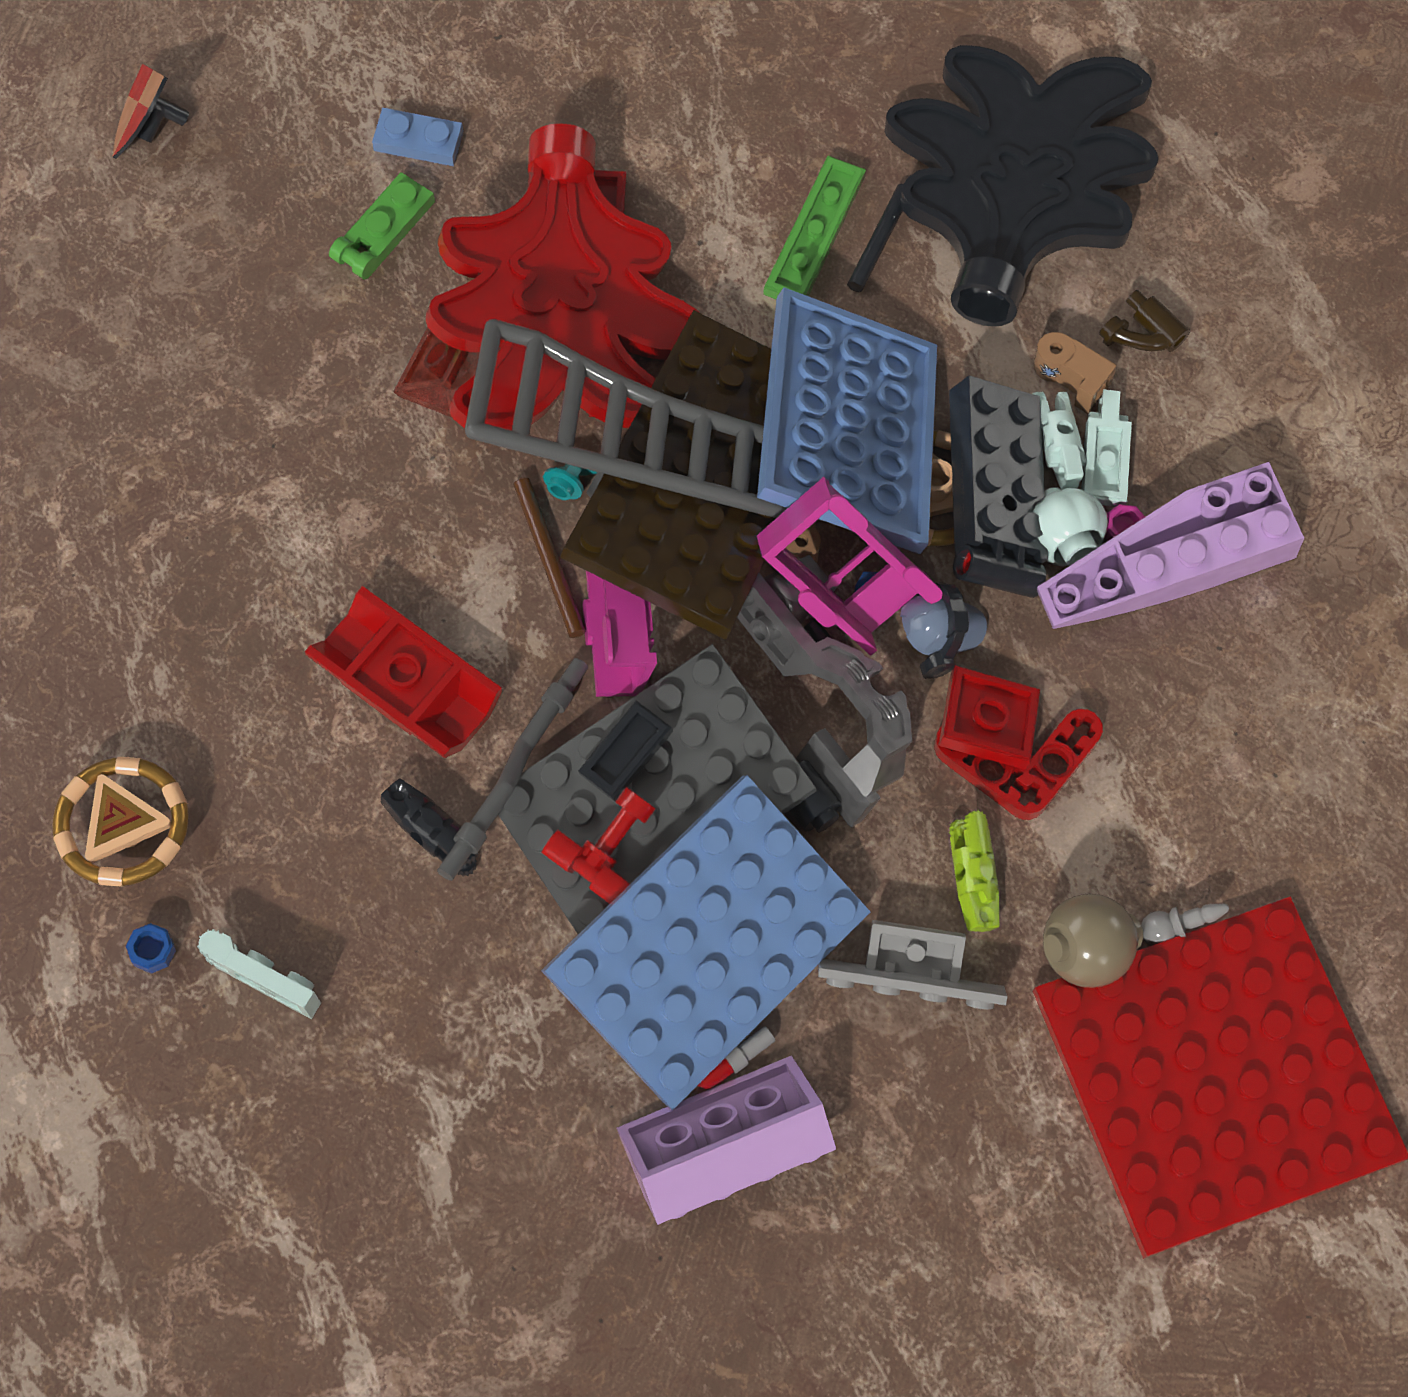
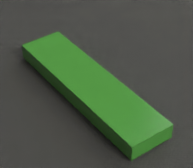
(815, 228)

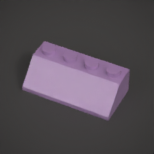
(726, 1139)

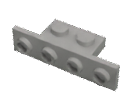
(914, 961)

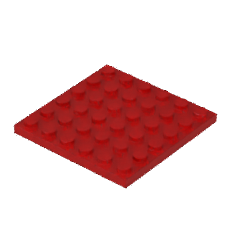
(1220, 1078)

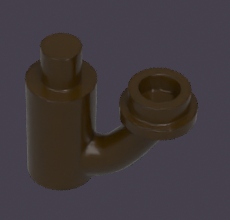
(1164, 327)

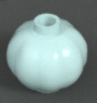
(1070, 524)

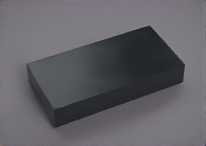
(625, 750)

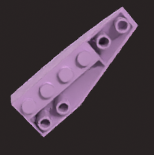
(1180, 549)

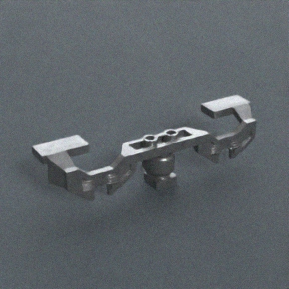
(775, 622)

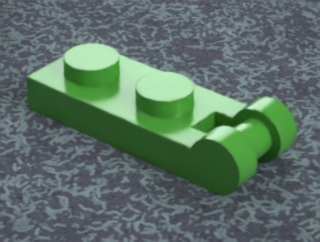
(382, 226)

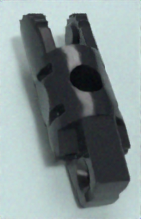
(424, 821)

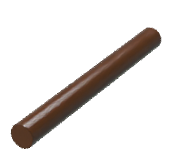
(549, 558)

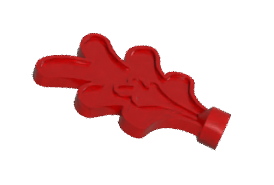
(560, 268)

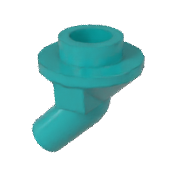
(565, 481)

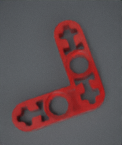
(1035, 776)

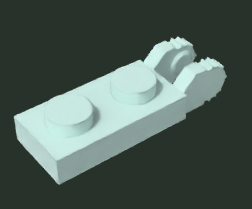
(257, 972)

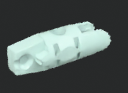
(1062, 440)

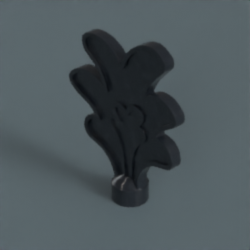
(1021, 167)

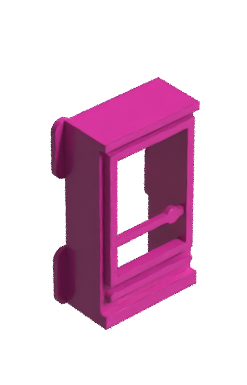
(870, 603)
(620, 634)

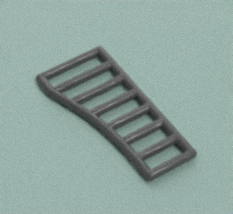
(620, 388)

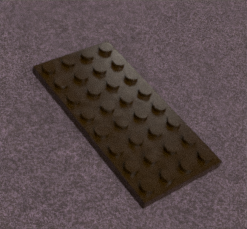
(666, 544)

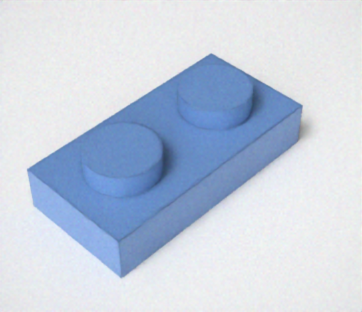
(417, 136)

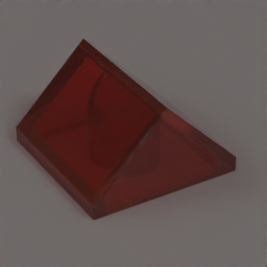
(435, 373)

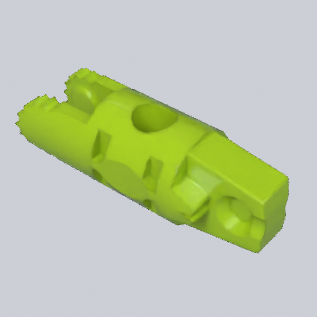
(975, 872)

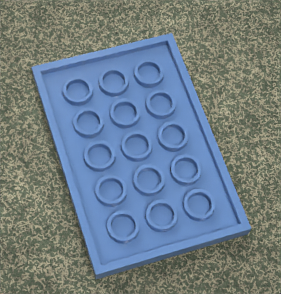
(850, 408)
(706, 942)

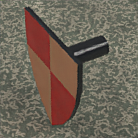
(145, 110)

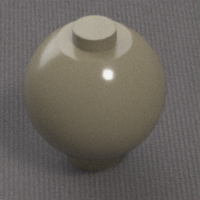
(1091, 940)

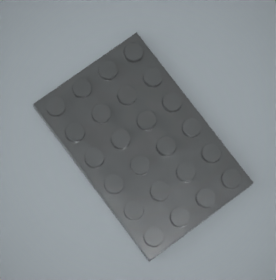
(712, 745)

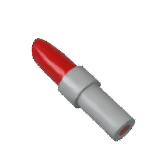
(738, 1057)

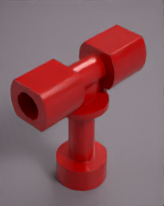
(594, 860)

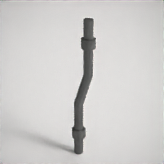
(472, 835)

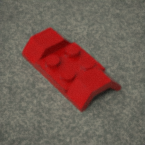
(407, 675)

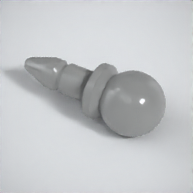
(1163, 926)

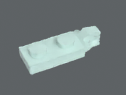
(1107, 451)

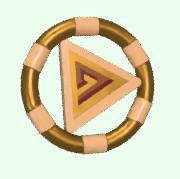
(120, 821)

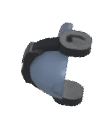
(942, 629)

